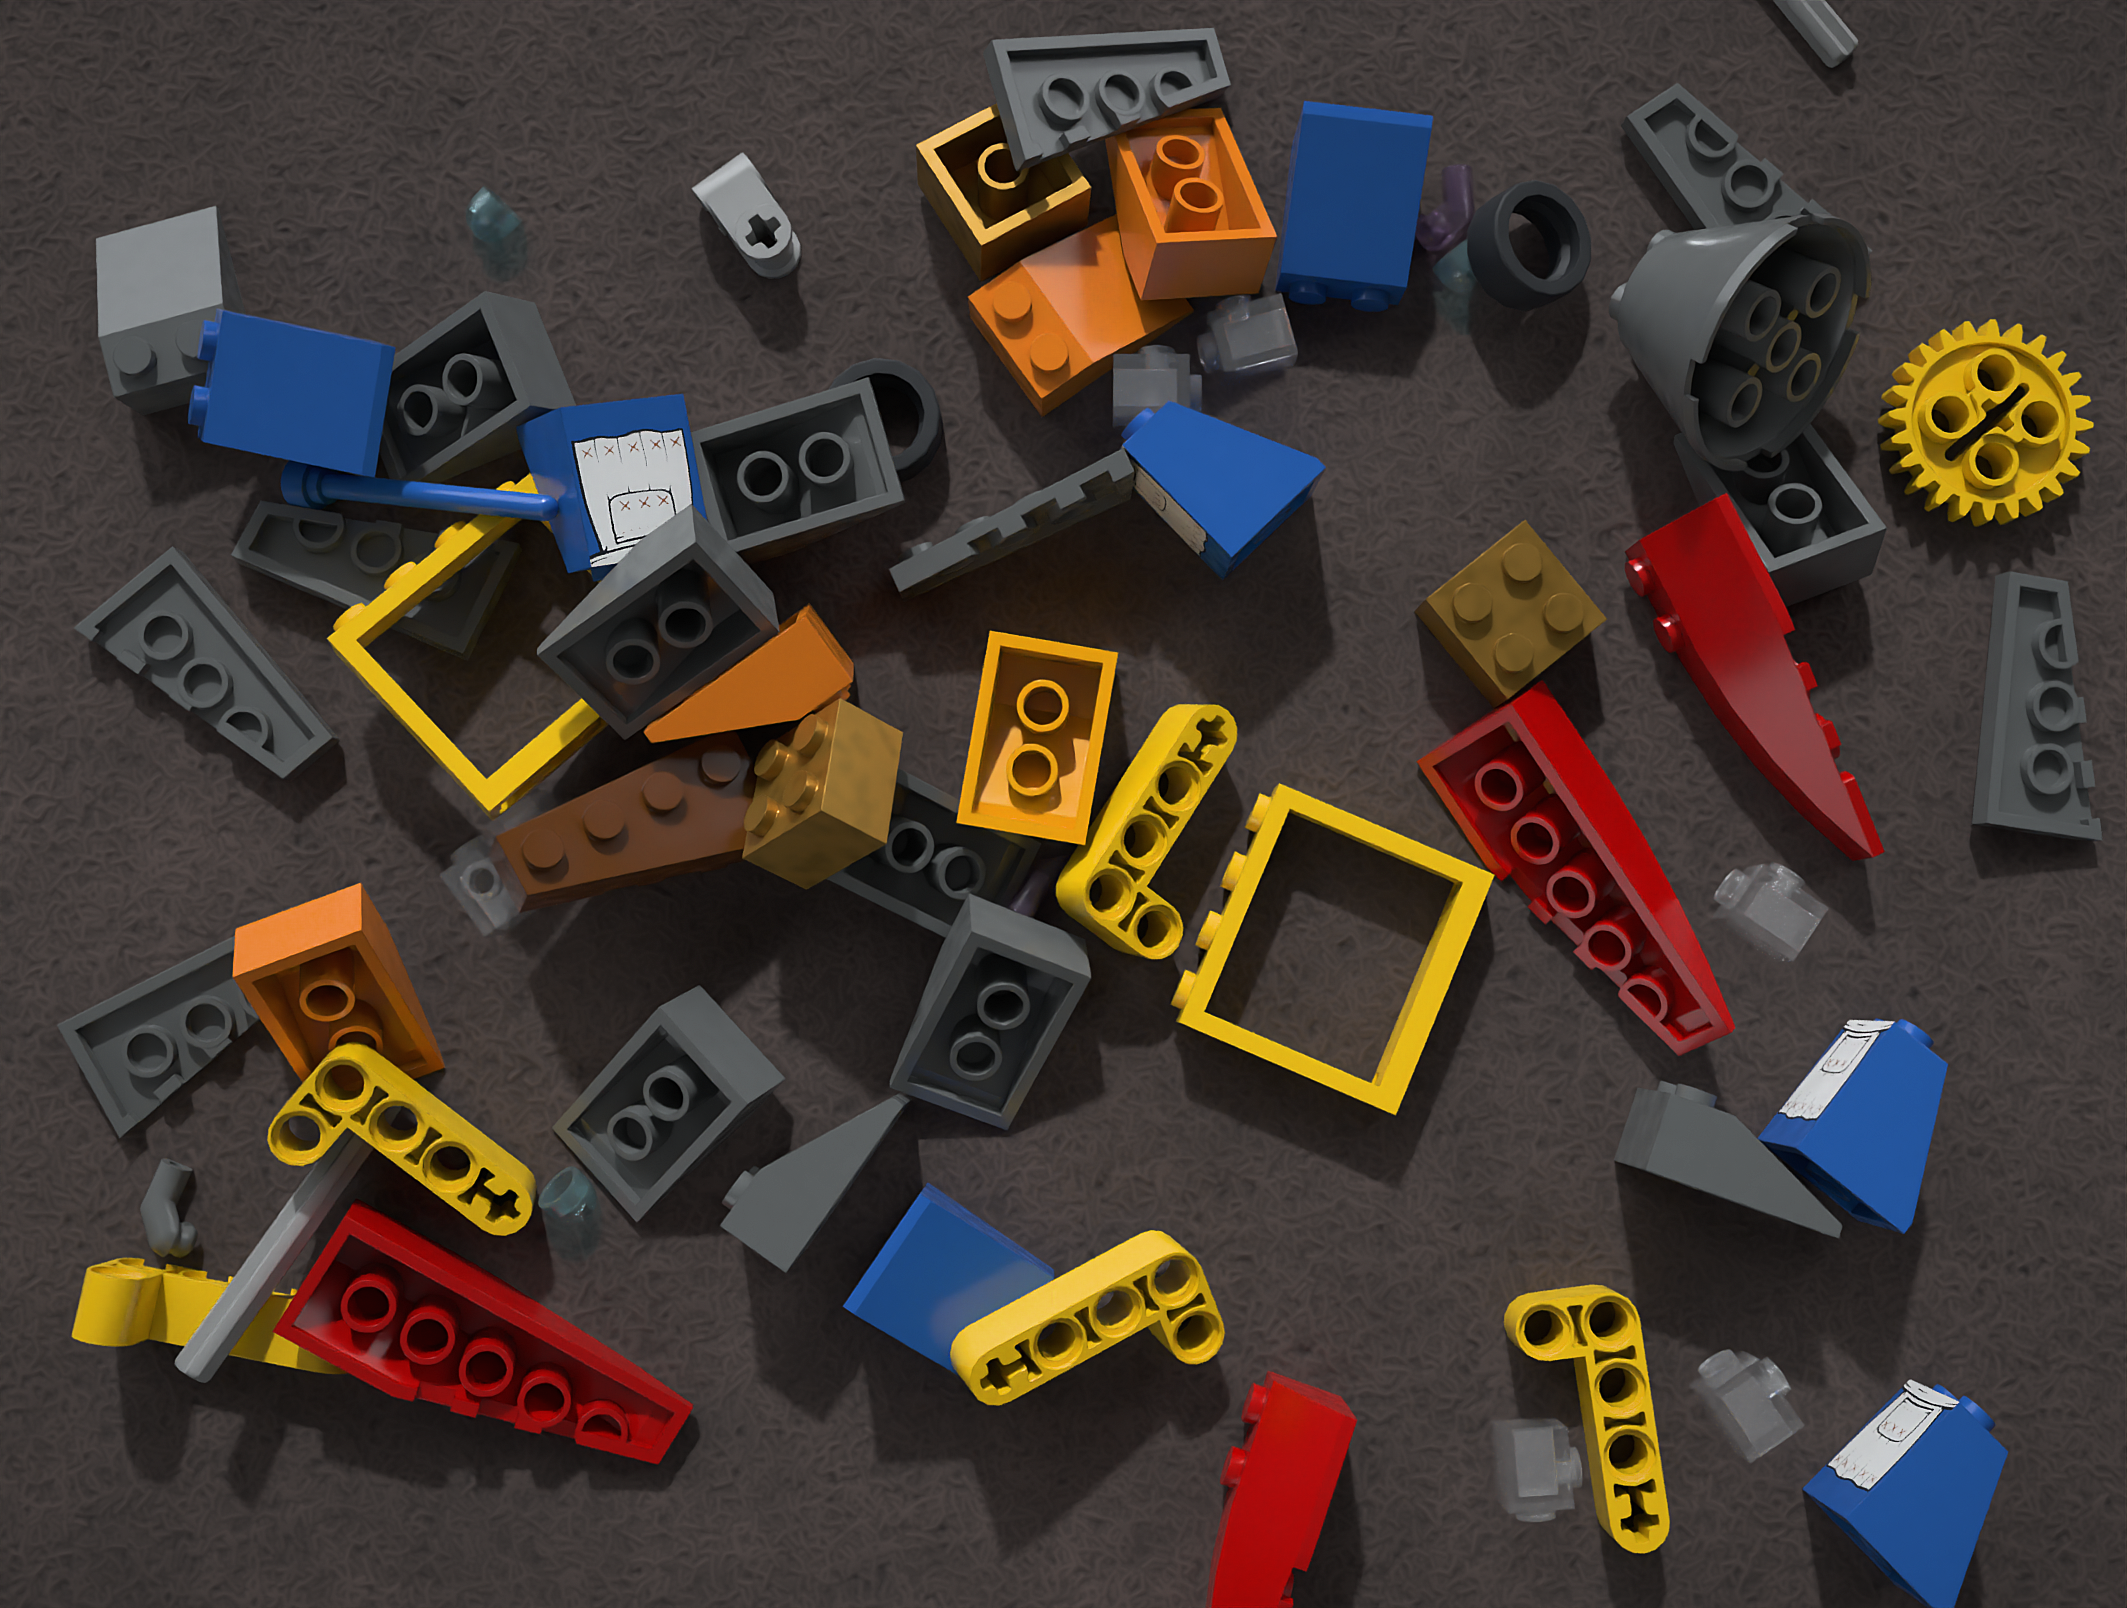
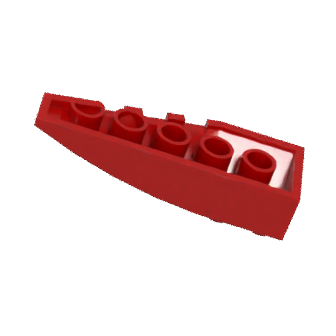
(1729, 635)
(1560, 829)
(460, 1337)
(1277, 1491)

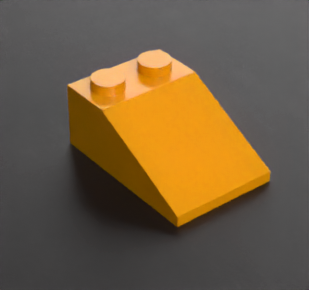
(1037, 737)

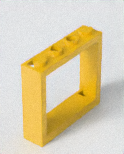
(404, 591)
(1429, 983)

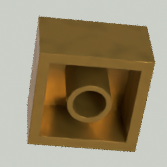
(988, 205)
(1510, 614)
(823, 794)

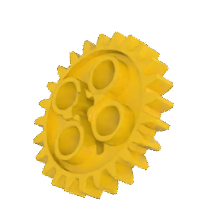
(2022, 465)

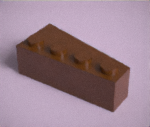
(636, 830)

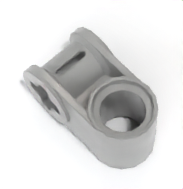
(747, 213)

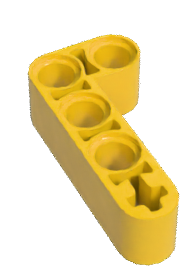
(1191, 749)
(412, 1149)
(136, 1303)
(1085, 1330)
(1605, 1418)

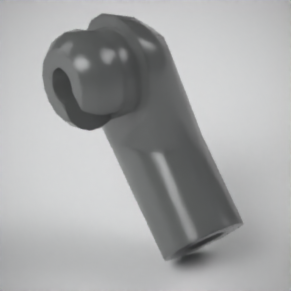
(160, 1212)

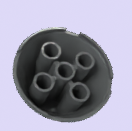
(1745, 328)

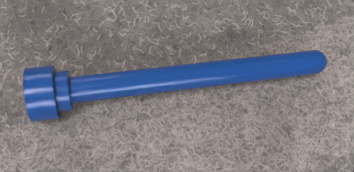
(319, 486)

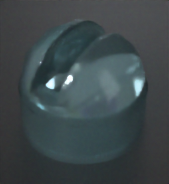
(489, 217)
(1454, 268)
(567, 1203)

